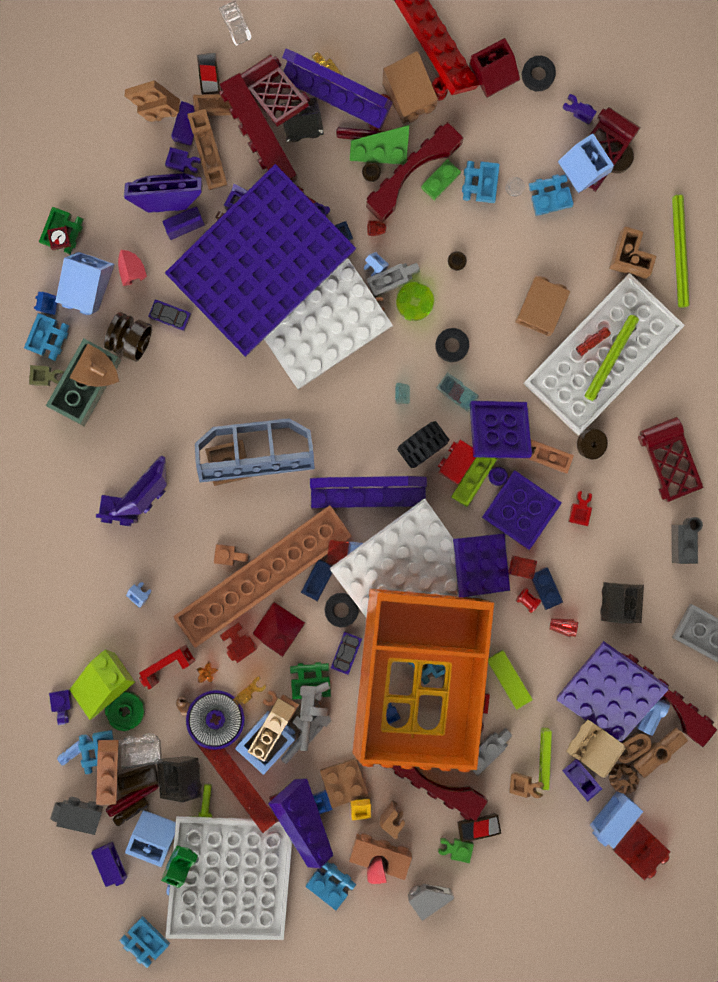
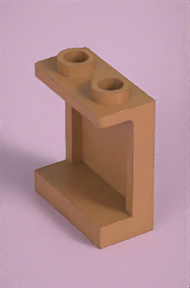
(543, 306)

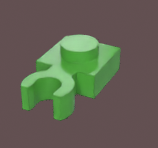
(459, 850)

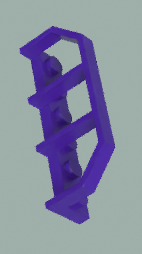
(333, 94)
(367, 497)

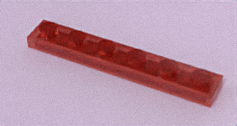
(240, 787)

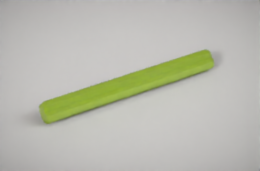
(611, 357)

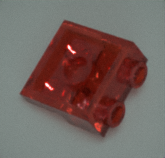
(642, 851)

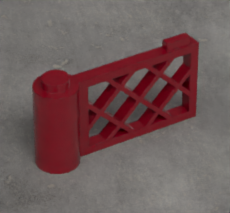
(261, 76)
(619, 129)
(663, 435)

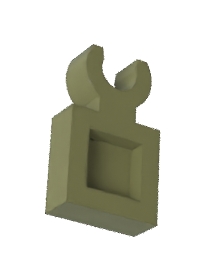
(43, 376)

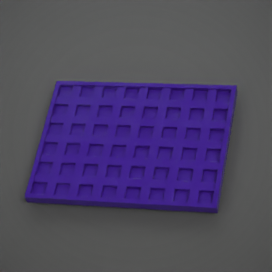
(260, 260)

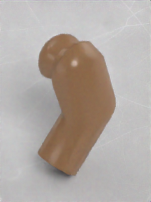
(182, 705)

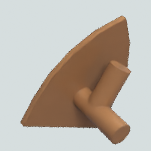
(94, 369)

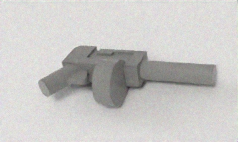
(308, 710)
(315, 727)

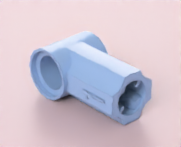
(653, 717)

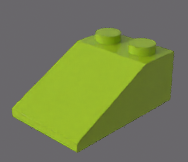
(101, 683)

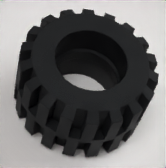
(423, 444)

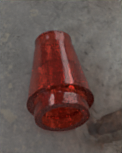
(564, 626)

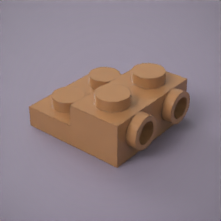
(153, 101)

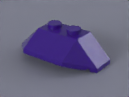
(163, 192)
(144, 491)

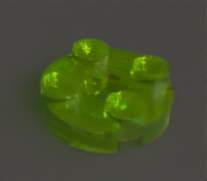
(413, 312)

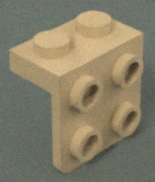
(596, 748)

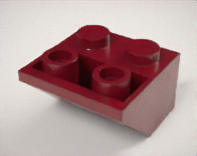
(495, 67)

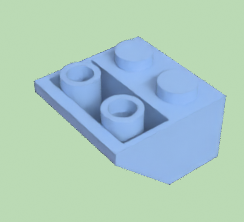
(586, 163)
(151, 838)

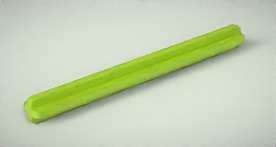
(680, 251)

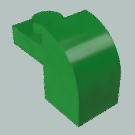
(179, 866)

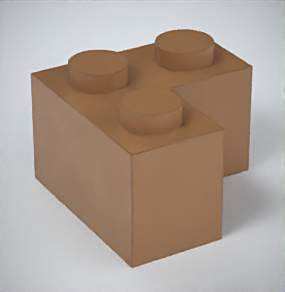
(627, 256)

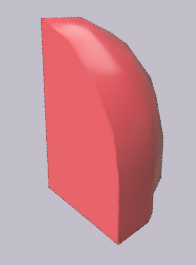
(130, 267)
(376, 871)

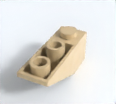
(271, 730)

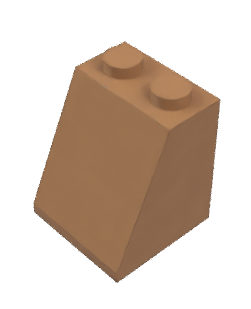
(409, 88)

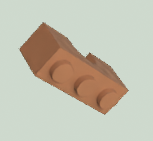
(107, 772)
(366, 848)

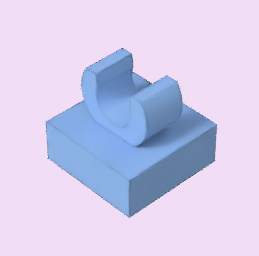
(376, 262)
(137, 596)

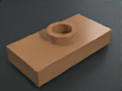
(212, 103)

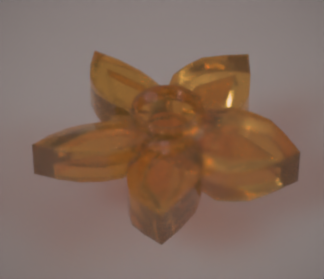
(206, 673)

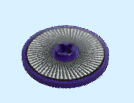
(208, 734)

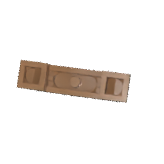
(207, 149)

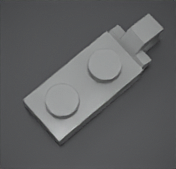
(392, 278)
(491, 749)

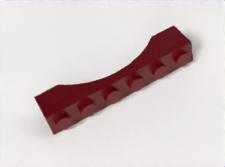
(441, 145)
(695, 726)
(464, 799)

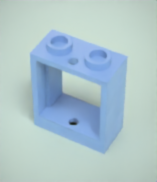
(263, 766)
(615, 819)

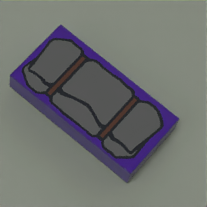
(169, 315)
(346, 653)

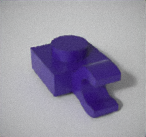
(581, 111)
(60, 703)

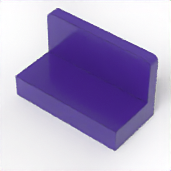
(183, 223)
(109, 865)

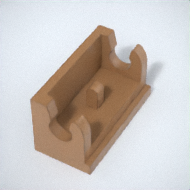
(390, 818)

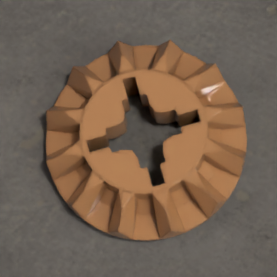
(623, 786)

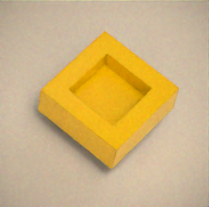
(360, 809)

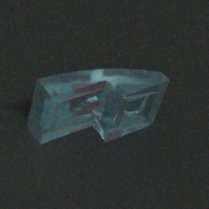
(457, 392)

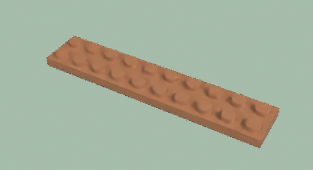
(261, 577)

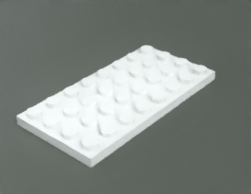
(567, 376)

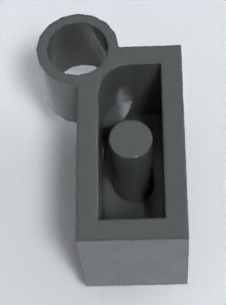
(685, 542)
(77, 815)

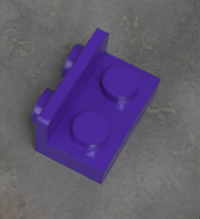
(106, 505)

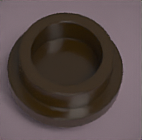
(371, 172)
(457, 261)

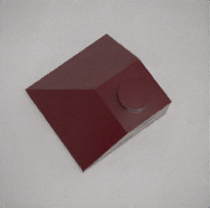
(278, 629)

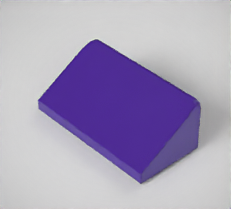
(182, 130)

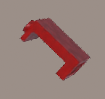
(183, 656)

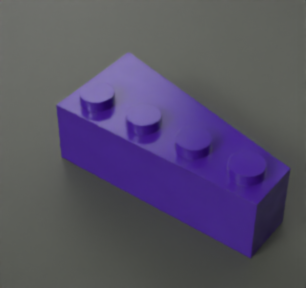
(302, 822)

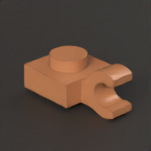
(226, 555)

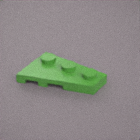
(382, 147)

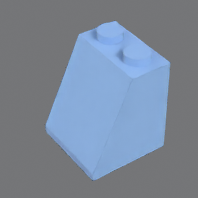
(83, 282)

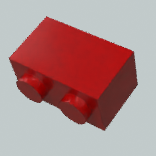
(457, 462)

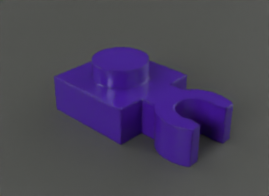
(180, 160)

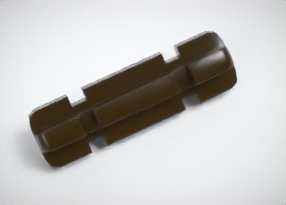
(131, 811)

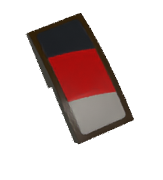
(208, 73)
(481, 828)

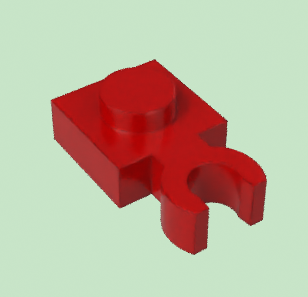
(579, 512)

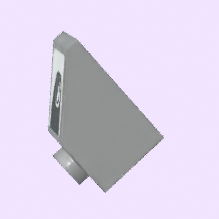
(428, 899)

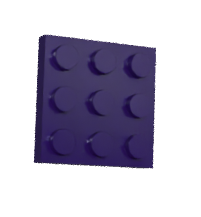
(500, 429)
(521, 510)
(481, 565)

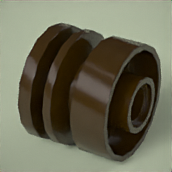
(128, 336)

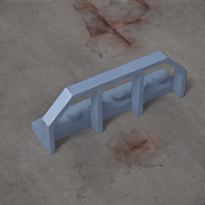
(254, 466)

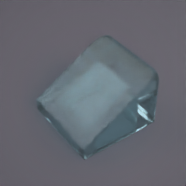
(402, 393)

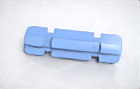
(70, 753)

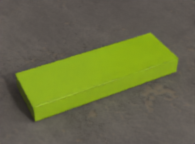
(473, 480)
(509, 679)
(545, 757)

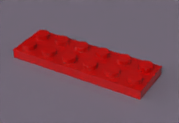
(438, 45)

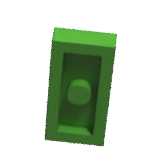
(440, 180)

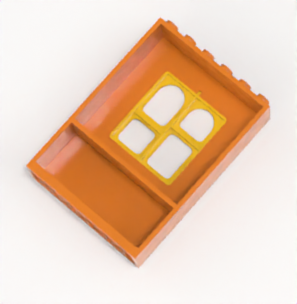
(421, 632)

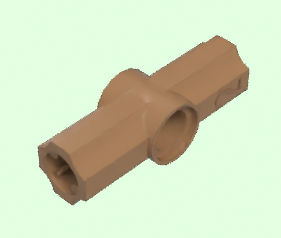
(670, 744)

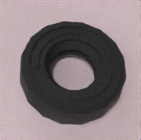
(547, 65)
(452, 356)
(344, 621)

